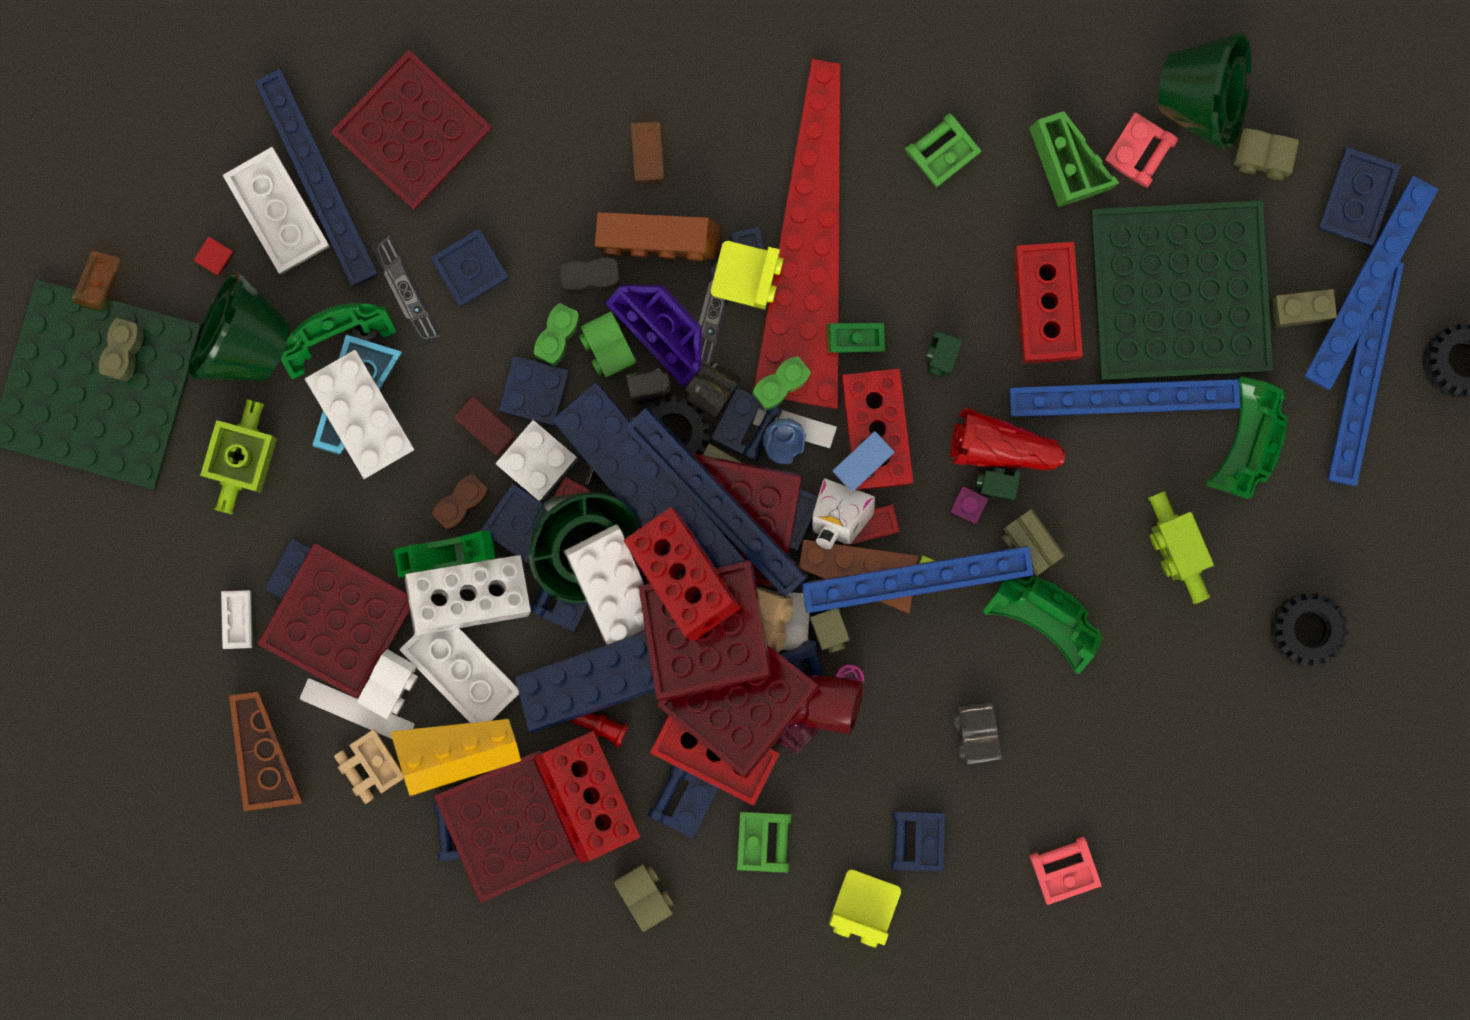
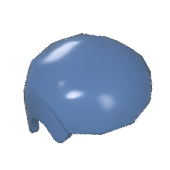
(784, 440)

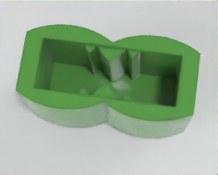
(560, 328)
(608, 346)
(774, 388)

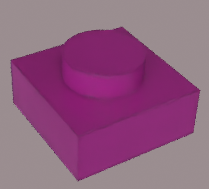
(969, 505)

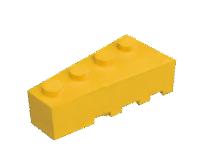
(453, 752)

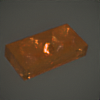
(647, 151)
(96, 280)

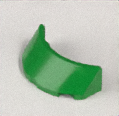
(329, 323)
(1256, 442)
(1051, 613)

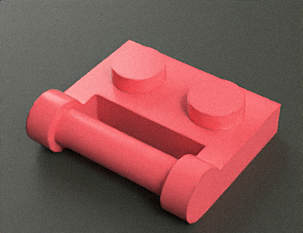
(1133, 144)
(1069, 879)

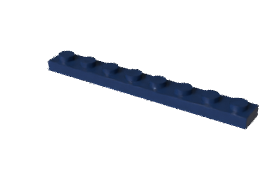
(316, 178)
(716, 501)

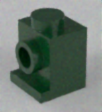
(943, 354)
(998, 483)

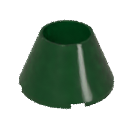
(1206, 88)
(240, 335)
(555, 520)

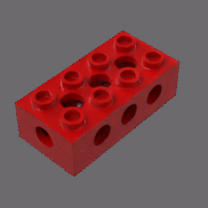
(1062, 289)
(891, 415)
(663, 572)
(718, 773)
(605, 795)

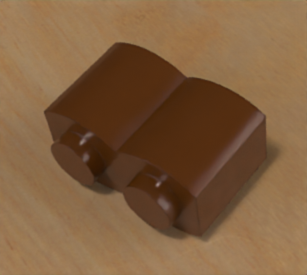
(466, 496)

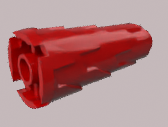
(997, 443)

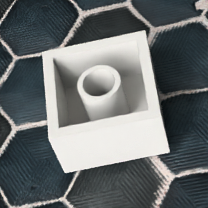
(537, 461)

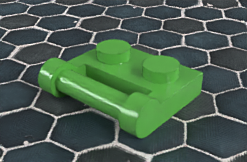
(949, 157)
(754, 840)

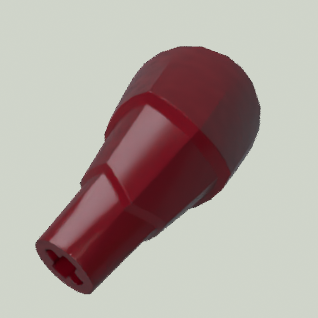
(833, 705)

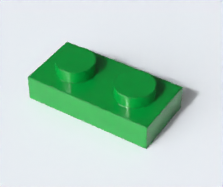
(855, 338)

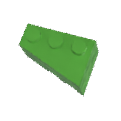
(1068, 161)

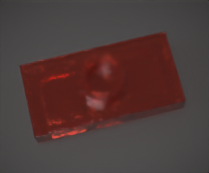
(484, 426)

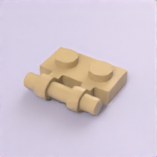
(377, 762)

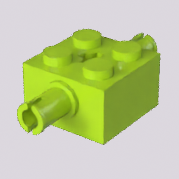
(231, 439)
(1180, 546)

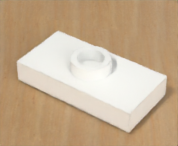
(237, 619)

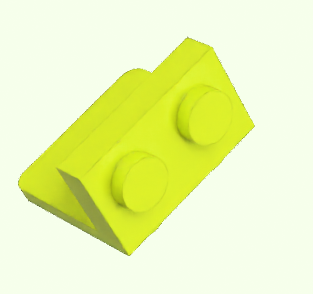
(746, 274)
(864, 908)

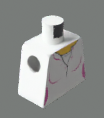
(840, 514)

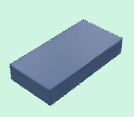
(863, 461)

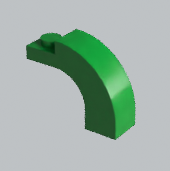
(444, 553)

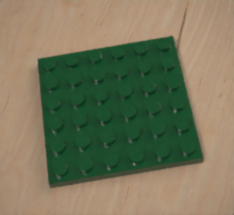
(1181, 290)
(75, 416)

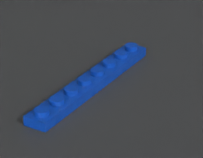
(1370, 283)
(1363, 387)
(1124, 398)
(917, 579)

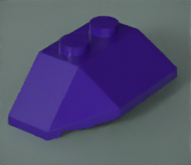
(661, 327)

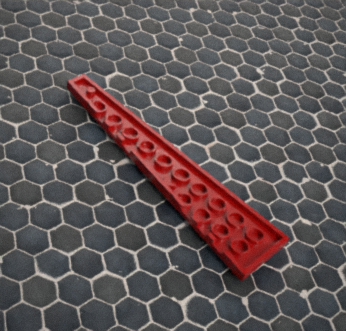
(809, 243)

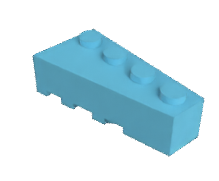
(379, 363)

